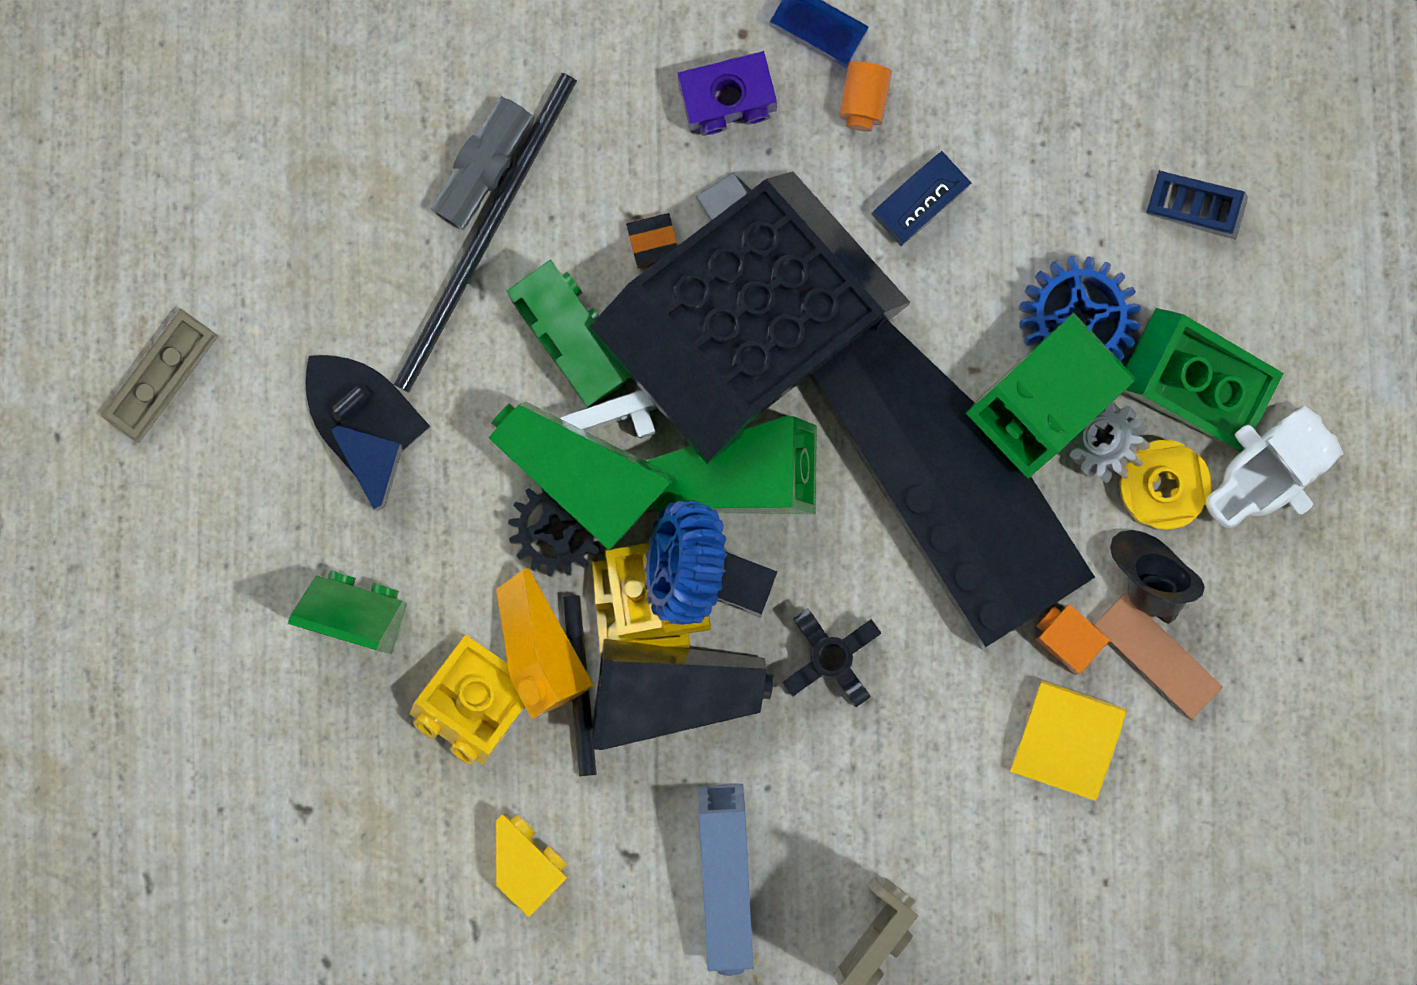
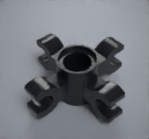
(849, 645)

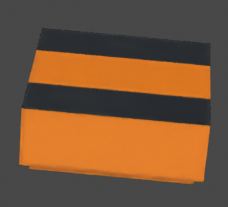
(651, 239)

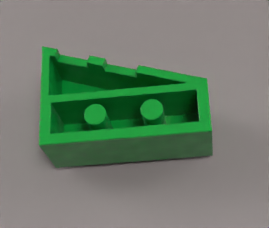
(562, 324)

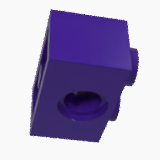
(746, 74)

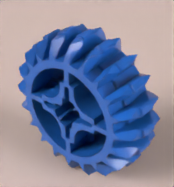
(1077, 294)
(685, 562)

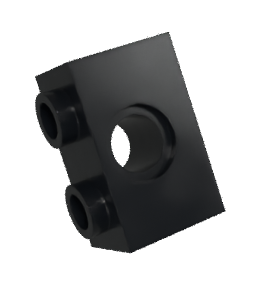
(745, 585)

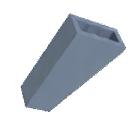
(725, 878)

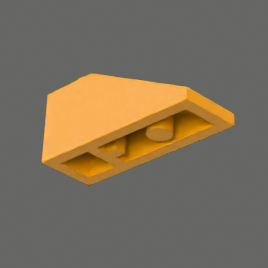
(537, 649)

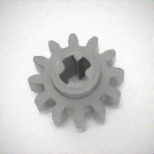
(1105, 458)

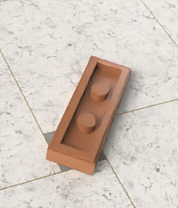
(1158, 657)

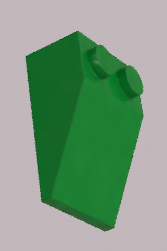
(1200, 377)
(350, 613)

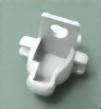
(1274, 468)

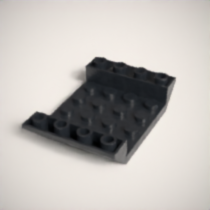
(745, 311)

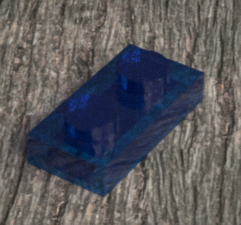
(820, 28)

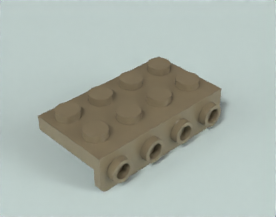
(883, 937)

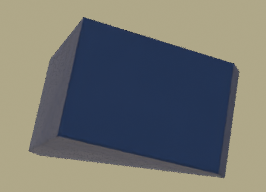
(372, 461)

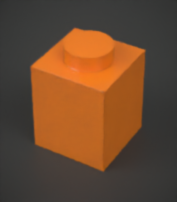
(1070, 638)

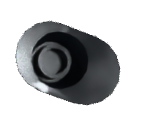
(1156, 576)

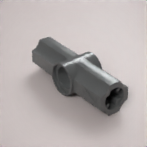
(482, 163)

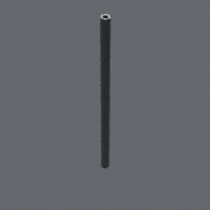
(485, 232)

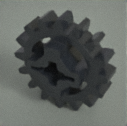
(562, 548)

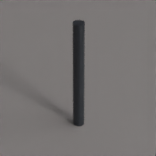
(580, 704)

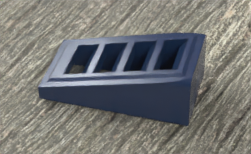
(1201, 188)

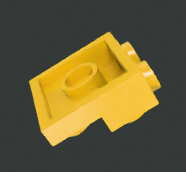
(469, 702)

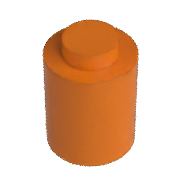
(864, 95)

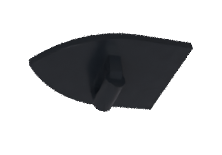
(359, 399)

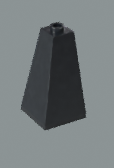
(668, 690)

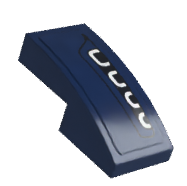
(921, 198)

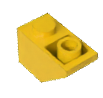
(523, 868)

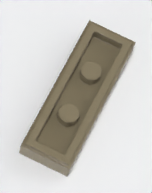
(159, 375)

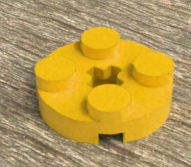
(1185, 501)

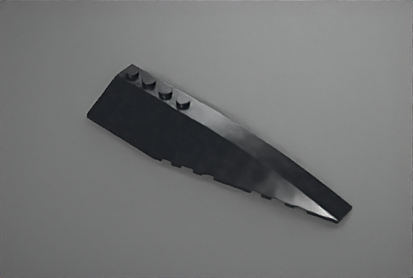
(947, 482)

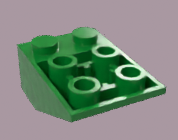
(1050, 395)

